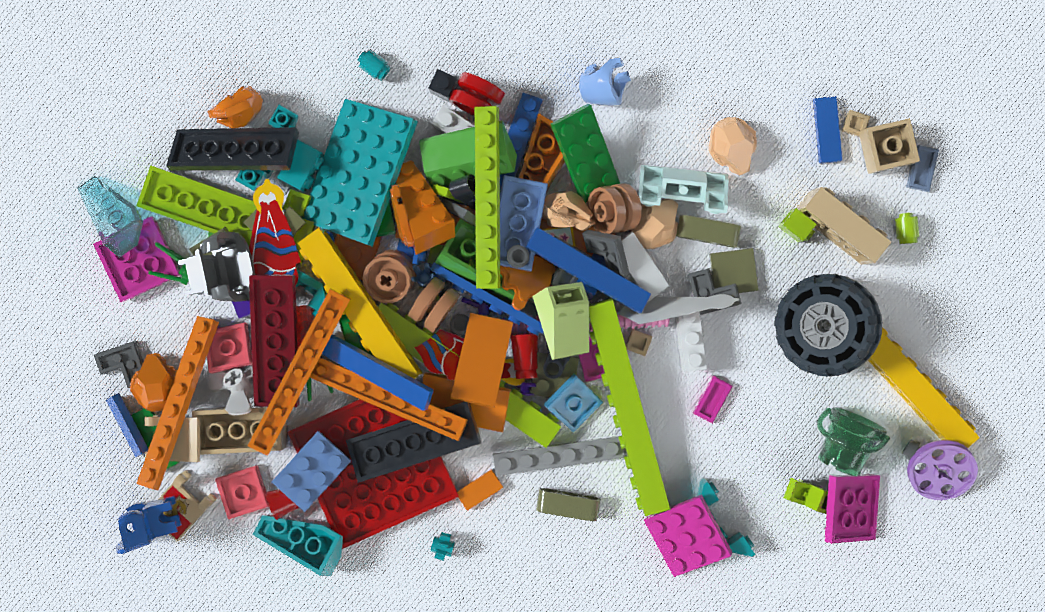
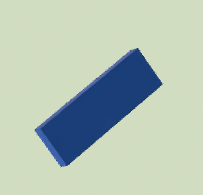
(827, 130)
(127, 425)

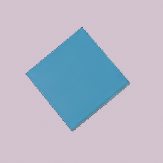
(573, 403)

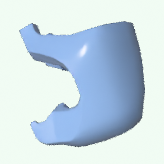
(597, 86)

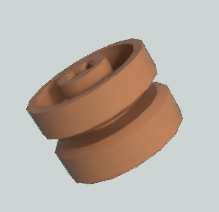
(615, 208)
(389, 276)
(431, 303)

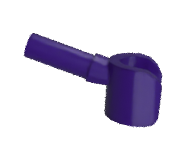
(483, 309)
(524, 388)

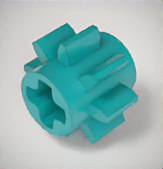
(442, 546)

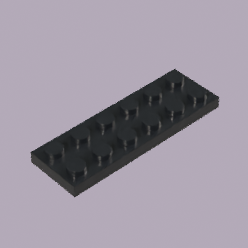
(233, 149)
(407, 445)

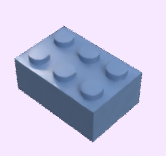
(311, 471)

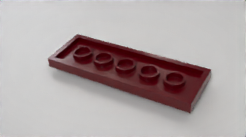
(272, 332)

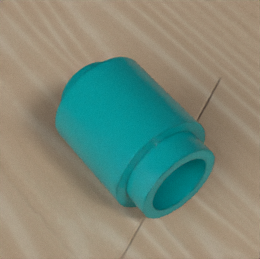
(373, 65)

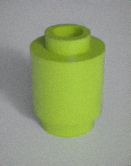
(907, 228)

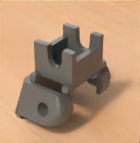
(223, 273)

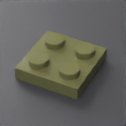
(546, 386)

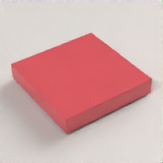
(230, 348)
(242, 492)

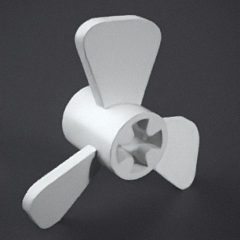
(240, 387)

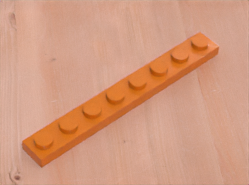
(299, 371)
(359, 387)
(177, 403)

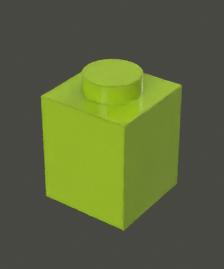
(797, 225)

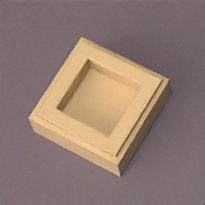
(855, 123)
(638, 342)

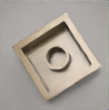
(889, 146)

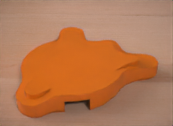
(401, 217)
(527, 283)

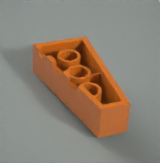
(543, 156)
(426, 214)

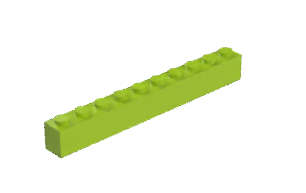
(628, 408)
(520, 413)

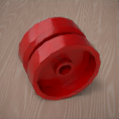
(475, 93)

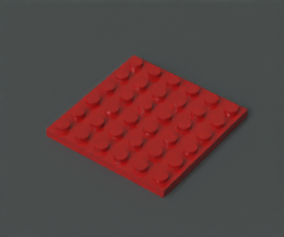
(380, 502)

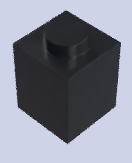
(443, 85)

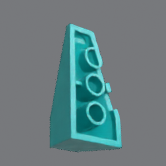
(304, 542)

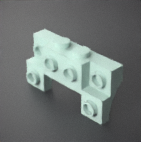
(683, 185)

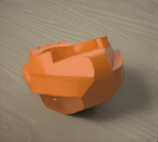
(238, 109)
(153, 382)

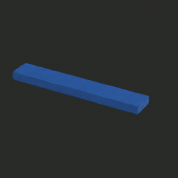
(588, 270)
(378, 372)

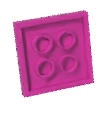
(130, 271)
(852, 508)
(688, 536)

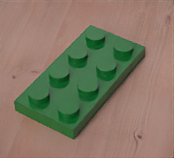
(585, 151)

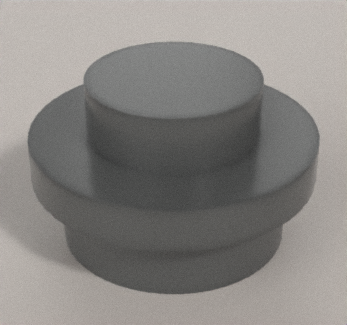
(517, 256)
(459, 324)
(911, 448)

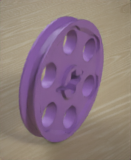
(944, 462)

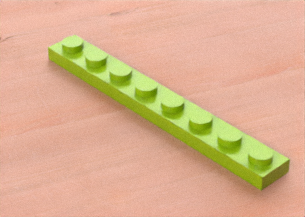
(487, 197)

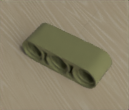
(708, 231)
(568, 504)

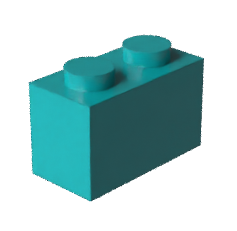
(304, 165)

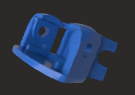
(146, 528)

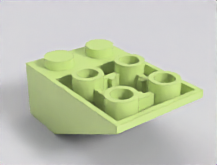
(564, 319)

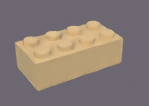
(843, 226)
(232, 433)

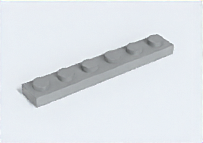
(557, 455)

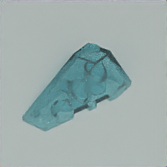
(112, 216)

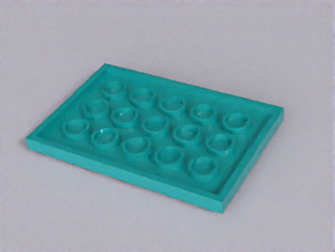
(359, 171)

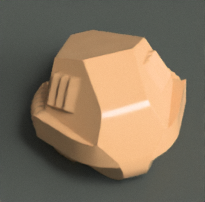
(733, 144)
(567, 210)
(657, 224)

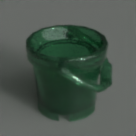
(849, 440)

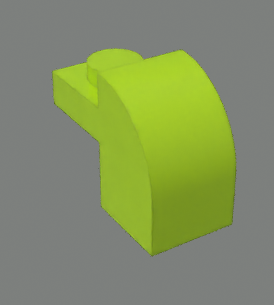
(807, 495)

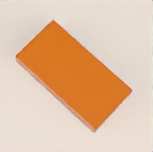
(479, 489)

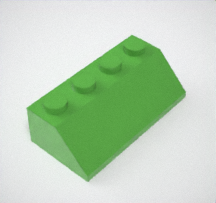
(453, 155)
(460, 258)

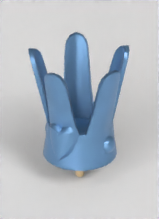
(423, 276)

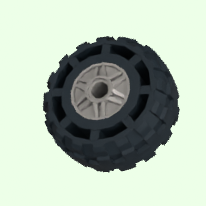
(853, 321)

